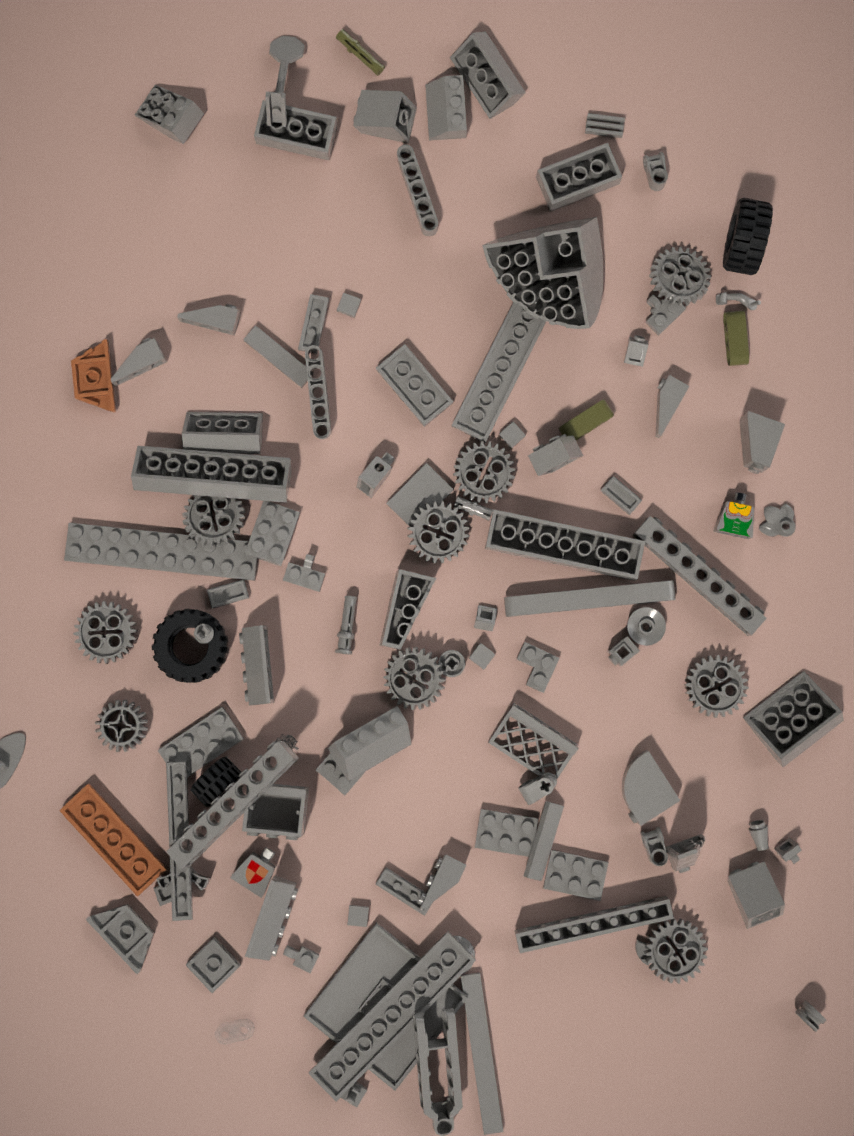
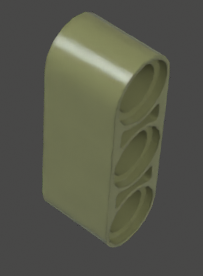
(736, 338)
(587, 420)

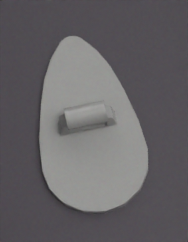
(10, 755)

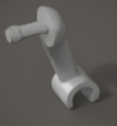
(750, 303)

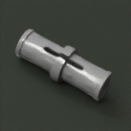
(473, 508)

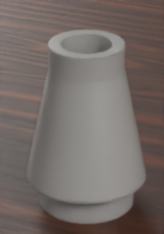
(759, 833)

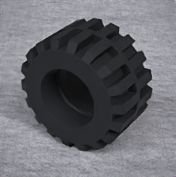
(215, 781)

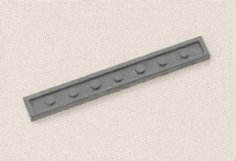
(178, 820)
(482, 1054)

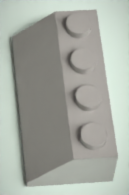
(487, 74)
(223, 432)
(257, 664)
(371, 743)
(271, 919)

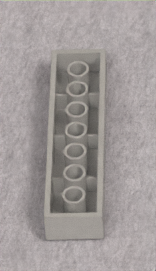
(211, 474)
(565, 545)

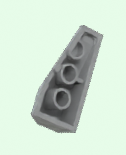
(685, 853)

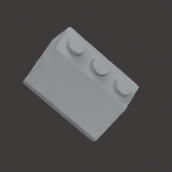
(446, 108)

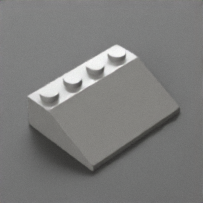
(794, 718)

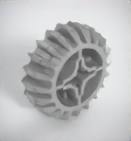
(121, 733)

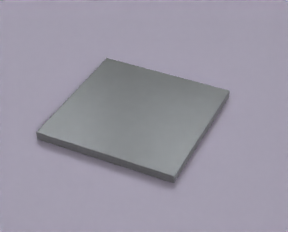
(361, 983)

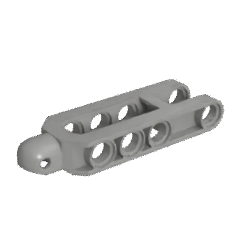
(440, 1112)

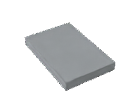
(420, 489)

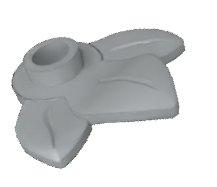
(776, 519)

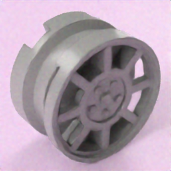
(452, 662)
(809, 1011)

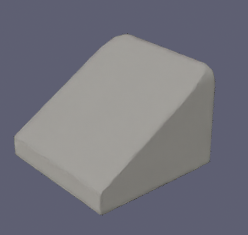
(485, 618)
(482, 656)

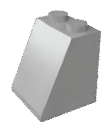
(385, 115)
(759, 441)
(756, 894)

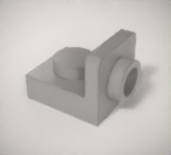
(636, 350)

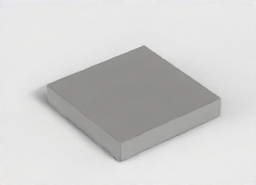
(213, 965)

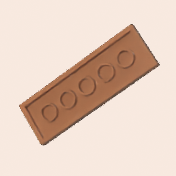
(113, 839)

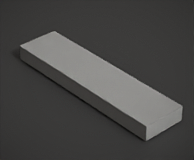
(277, 356)
(543, 841)

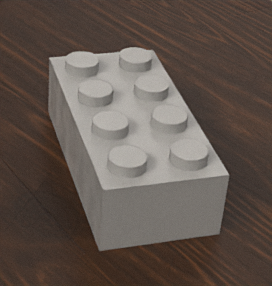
(305, 132)
(578, 177)

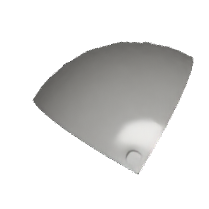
(552, 271)

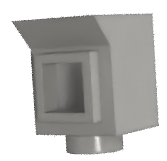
(629, 646)

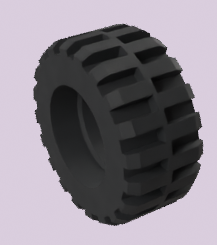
(747, 236)
(164, 641)

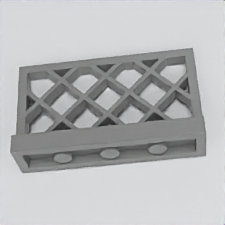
(542, 729)

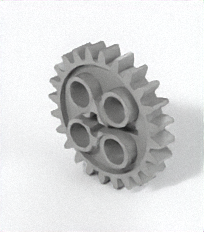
(680, 276)
(468, 464)
(444, 515)
(196, 520)
(105, 615)
(423, 662)
(708, 670)
(689, 940)

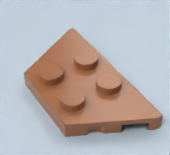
(92, 377)

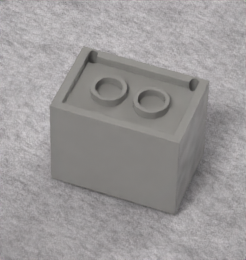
(278, 812)

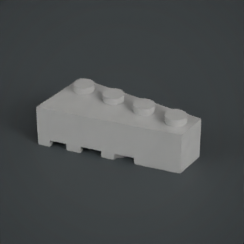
(404, 606)

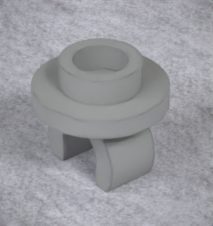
(203, 633)

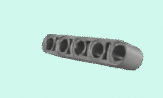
(417, 182)
(313, 384)

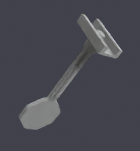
(286, 51)

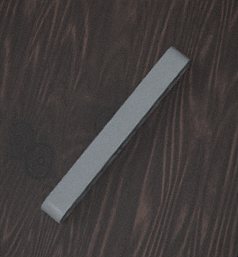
(589, 598)

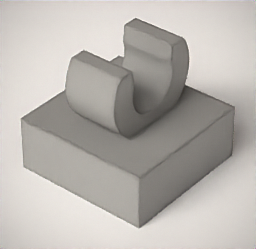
(788, 850)
(355, 1094)

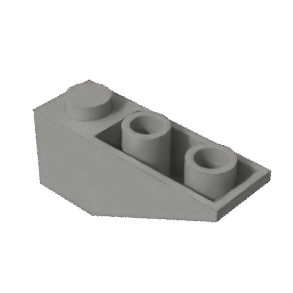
(447, 875)

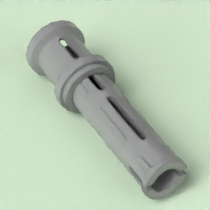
(346, 635)

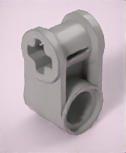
(655, 167)
(536, 789)
(654, 845)

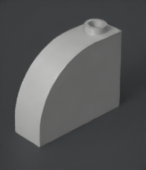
(646, 789)

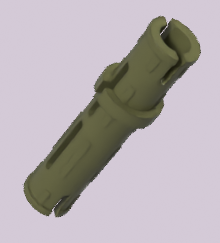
(353, 46)

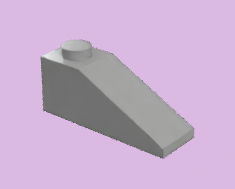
(215, 318)
(142, 359)
(668, 400)

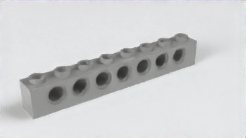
(703, 587)
(285, 759)
(593, 924)

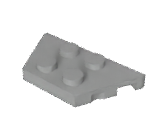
(124, 933)

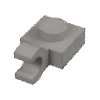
(304, 959)

